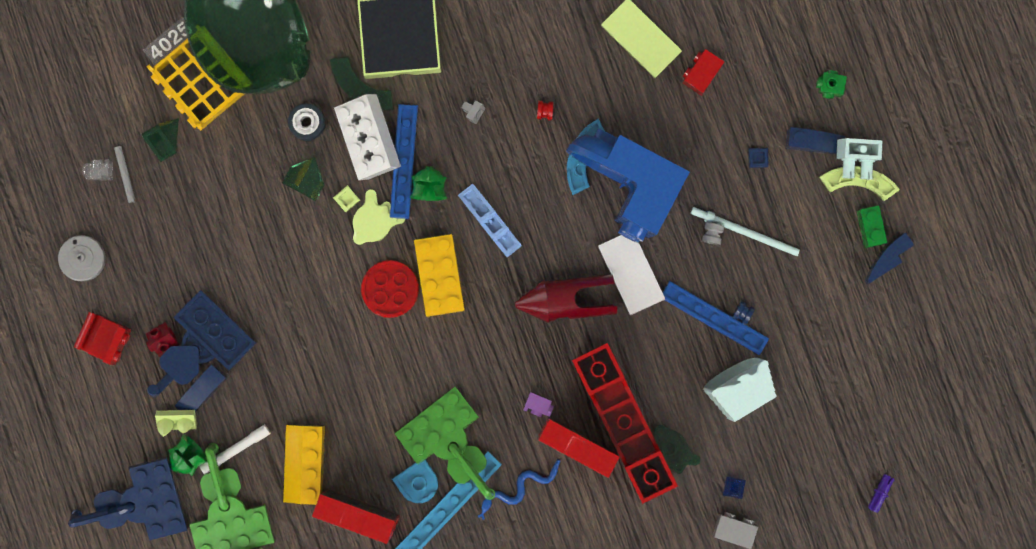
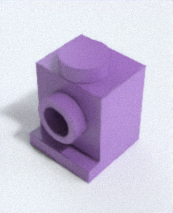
(538, 405)

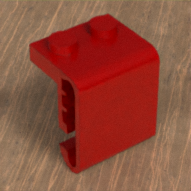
(102, 338)

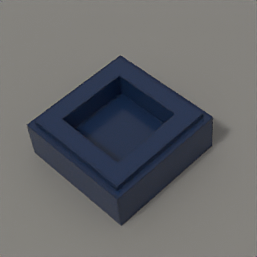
(758, 158)

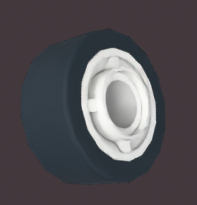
(306, 111)

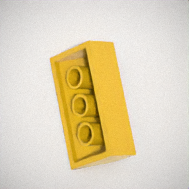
(303, 464)

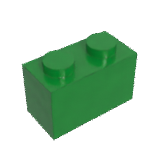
(871, 227)

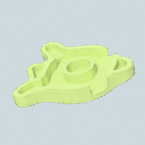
(373, 220)

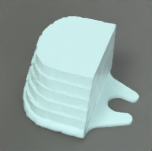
(741, 388)

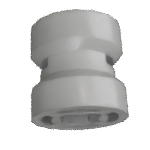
(712, 235)

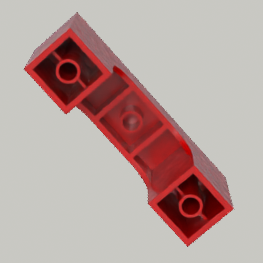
(625, 423)

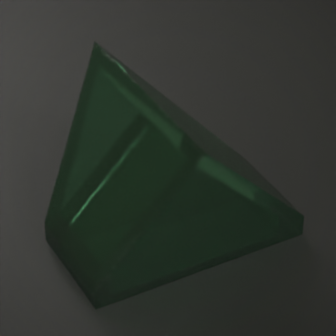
(163, 139)
(305, 179)

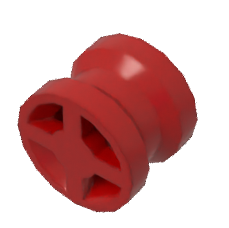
(545, 110)

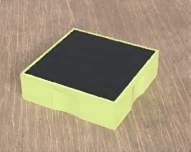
(398, 37)

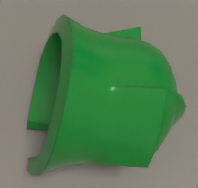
(428, 185)
(186, 456)

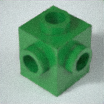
(838, 84)

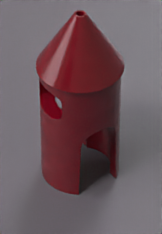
(557, 299)

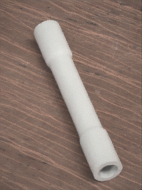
(252, 438)

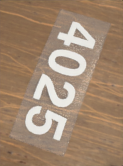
(166, 42)

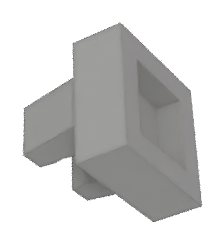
(474, 111)

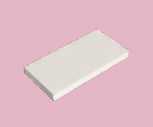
(631, 274)

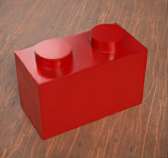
(703, 71)

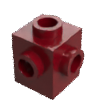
(161, 339)

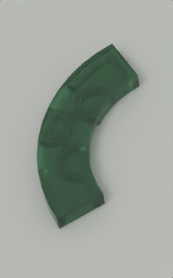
(354, 87)

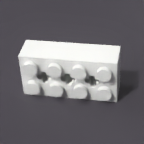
(367, 137)

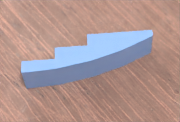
(489, 220)

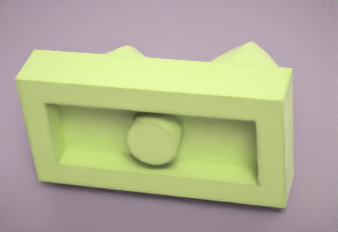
(175, 420)

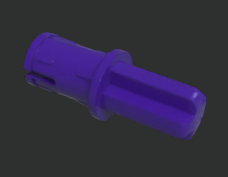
(881, 493)

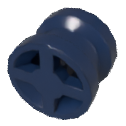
(743, 312)

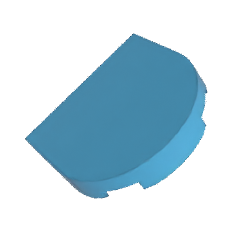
(417, 482)

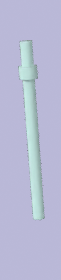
(711, 218)

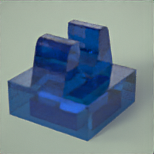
(734, 487)

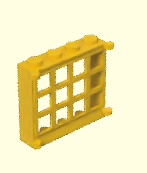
(181, 106)

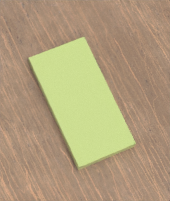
(641, 38)

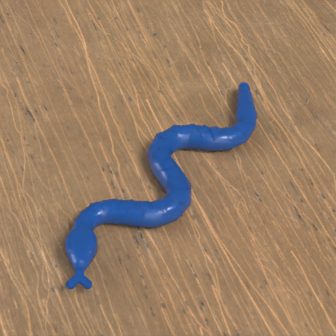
(520, 488)

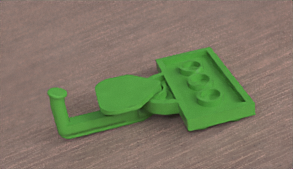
(438, 431)
(232, 527)

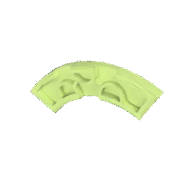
(879, 184)

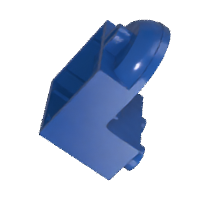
(649, 177)

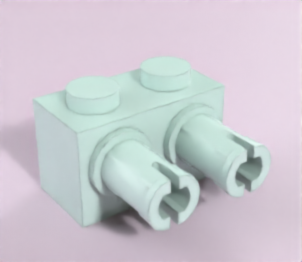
(858, 149)

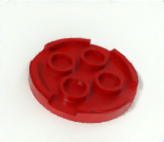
(389, 289)

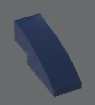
(889, 257)
(201, 389)

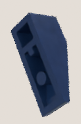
(812, 140)

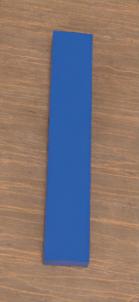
(405, 151)
(714, 318)

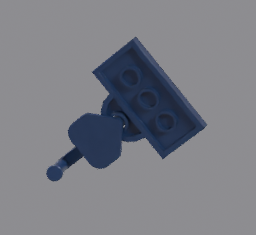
(211, 332)
(151, 495)

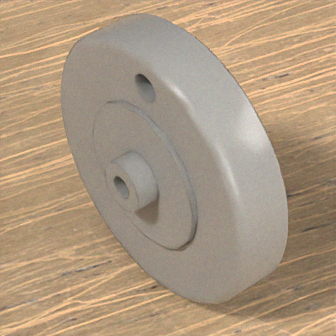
(81, 258)

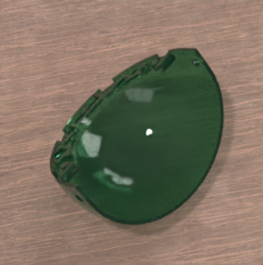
(248, 43)

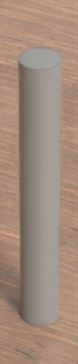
(124, 174)

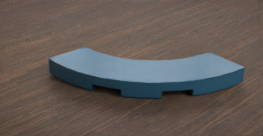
(576, 170)

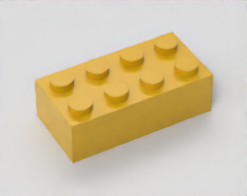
(439, 275)

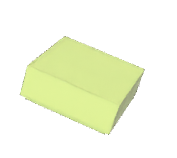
(346, 198)

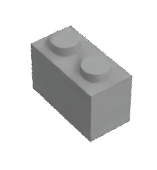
(735, 531)

